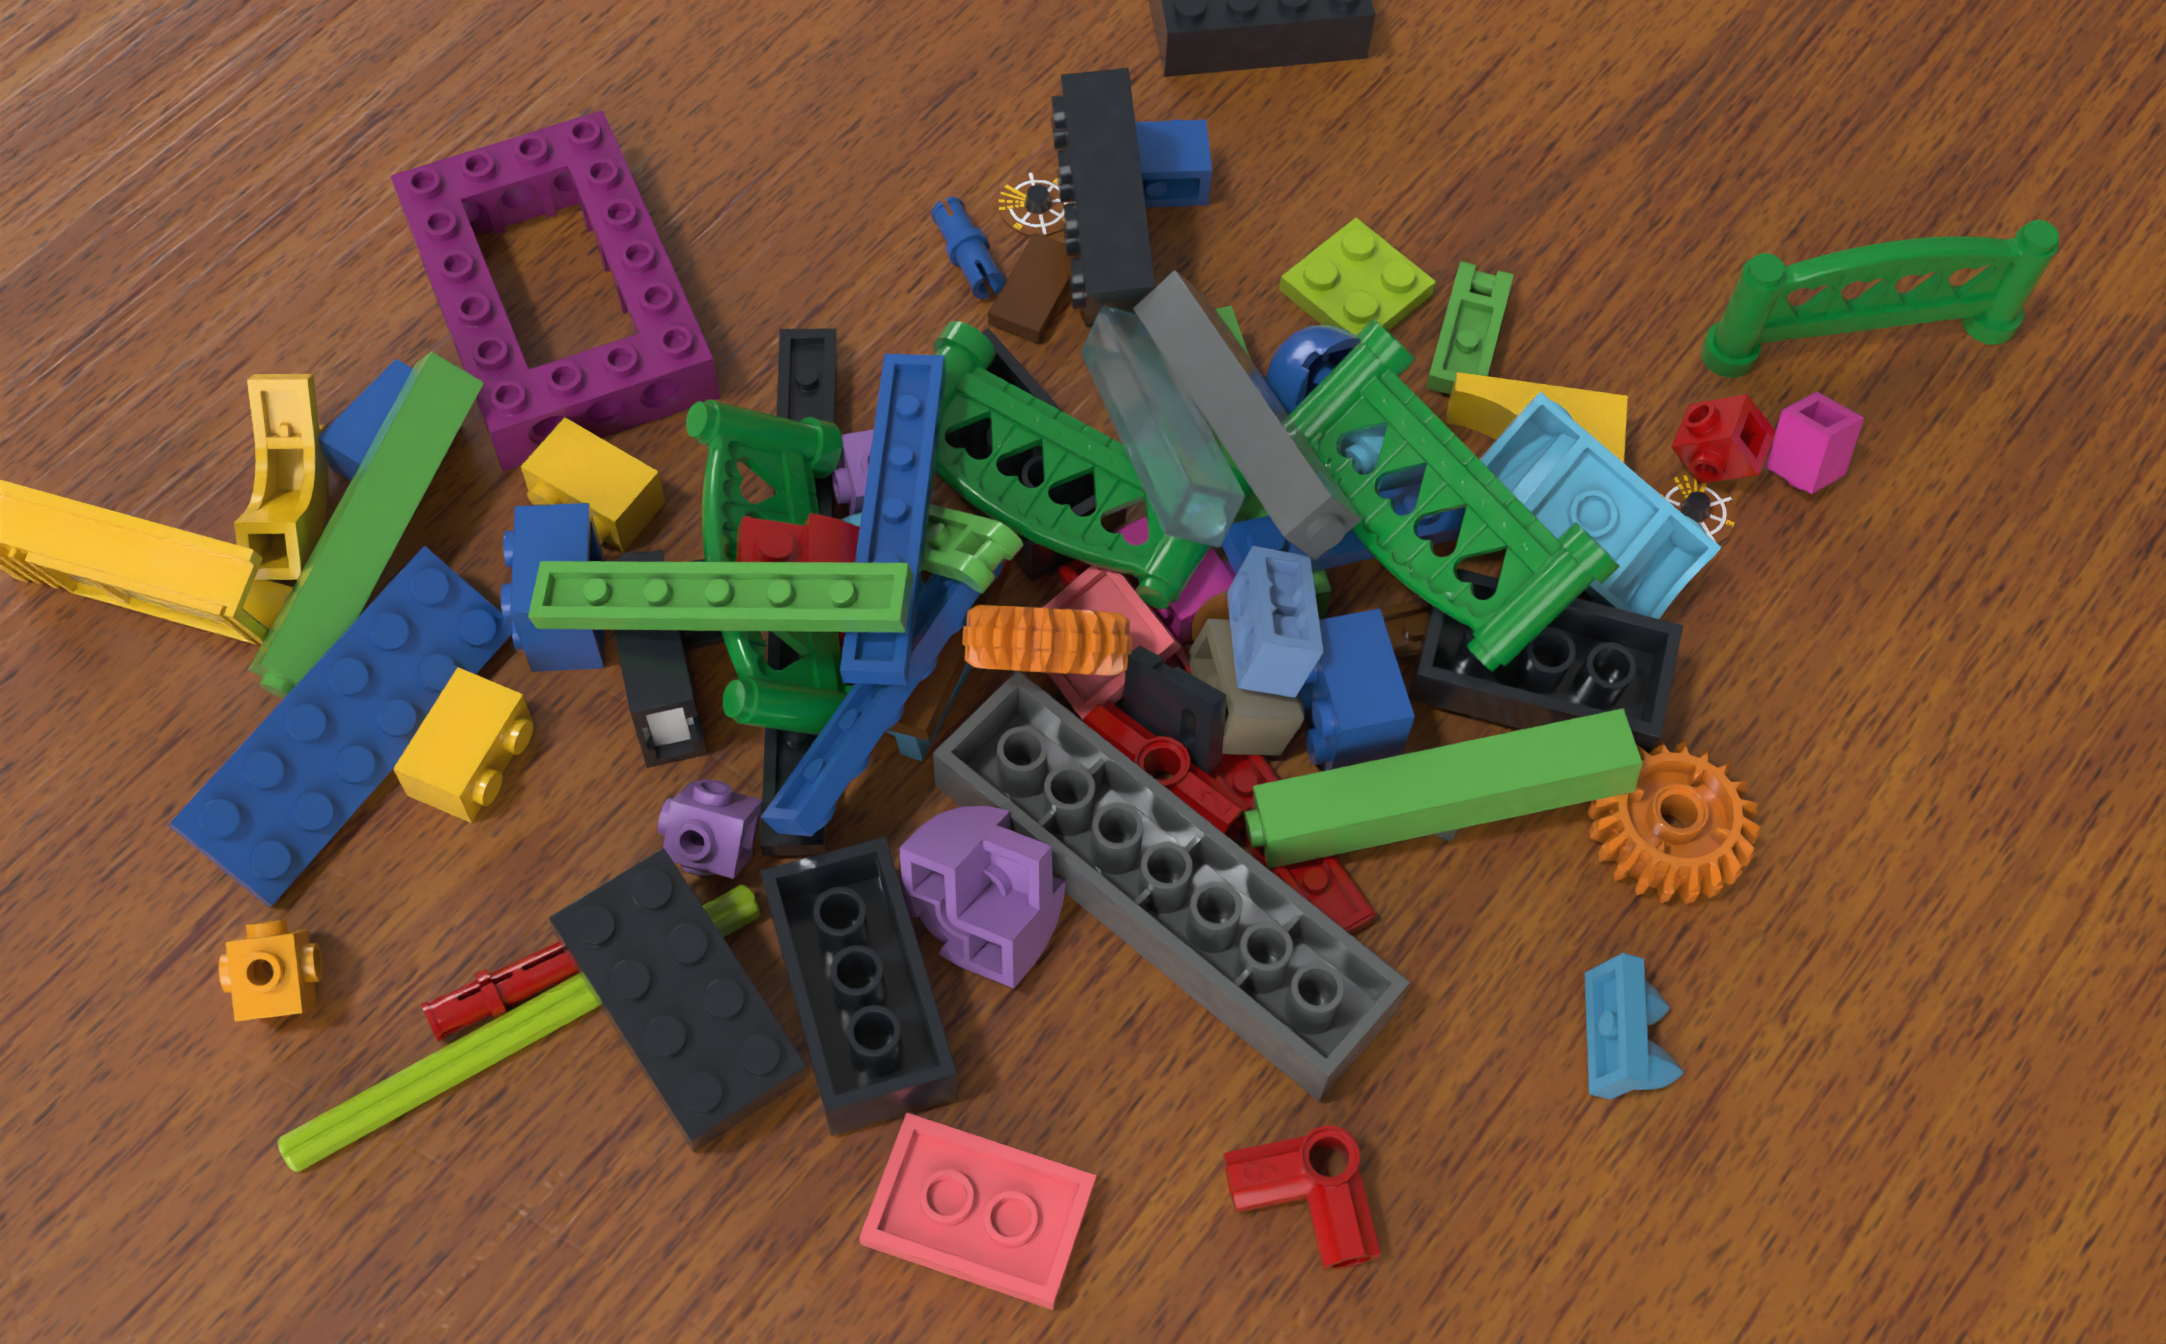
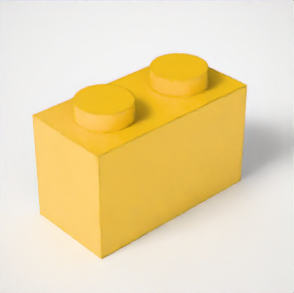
(584, 468)
(465, 745)

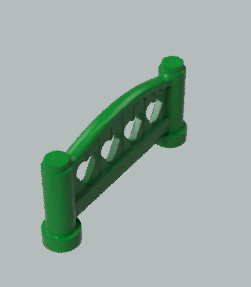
(1986, 303)
(1068, 452)
(788, 459)
(1538, 570)

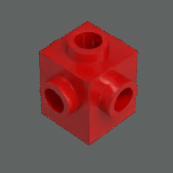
(1723, 439)

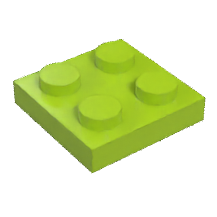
(1356, 280)

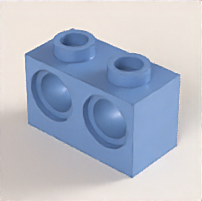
(1274, 622)

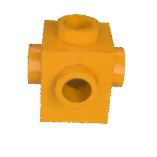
(255, 987)

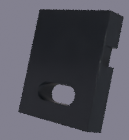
(1167, 704)

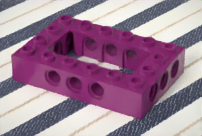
(602, 388)

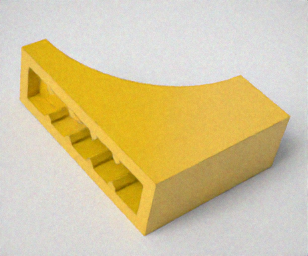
(1493, 403)

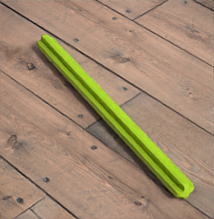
(470, 1054)

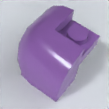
(982, 891)

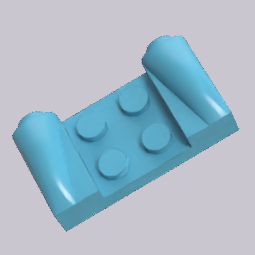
(1574, 478)

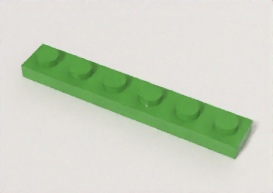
(722, 596)

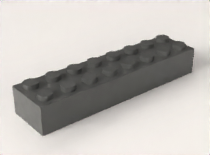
(1174, 885)

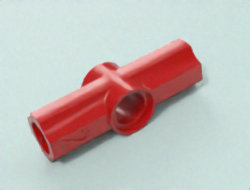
(1168, 755)

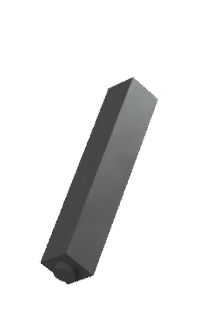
(1247, 417)

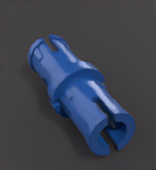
(968, 247)

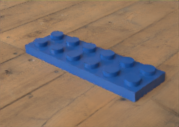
(340, 728)

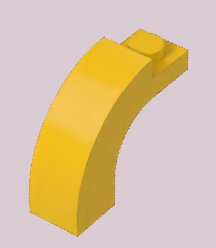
(290, 475)

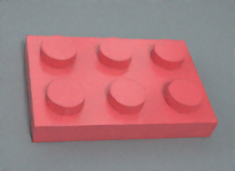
(978, 1210)

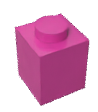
(1814, 442)

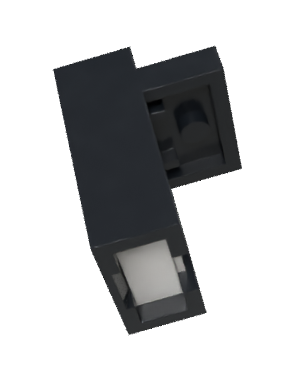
(661, 684)

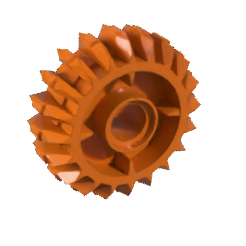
(1047, 640)
(1672, 859)

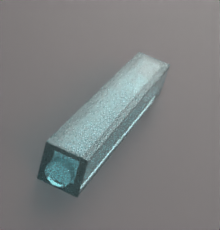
(1161, 430)

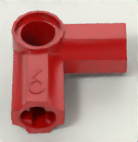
(1336, 1204)

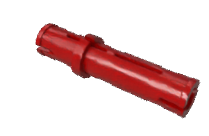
(498, 990)

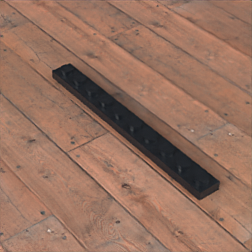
(804, 390)

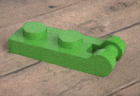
(1469, 326)
(967, 546)

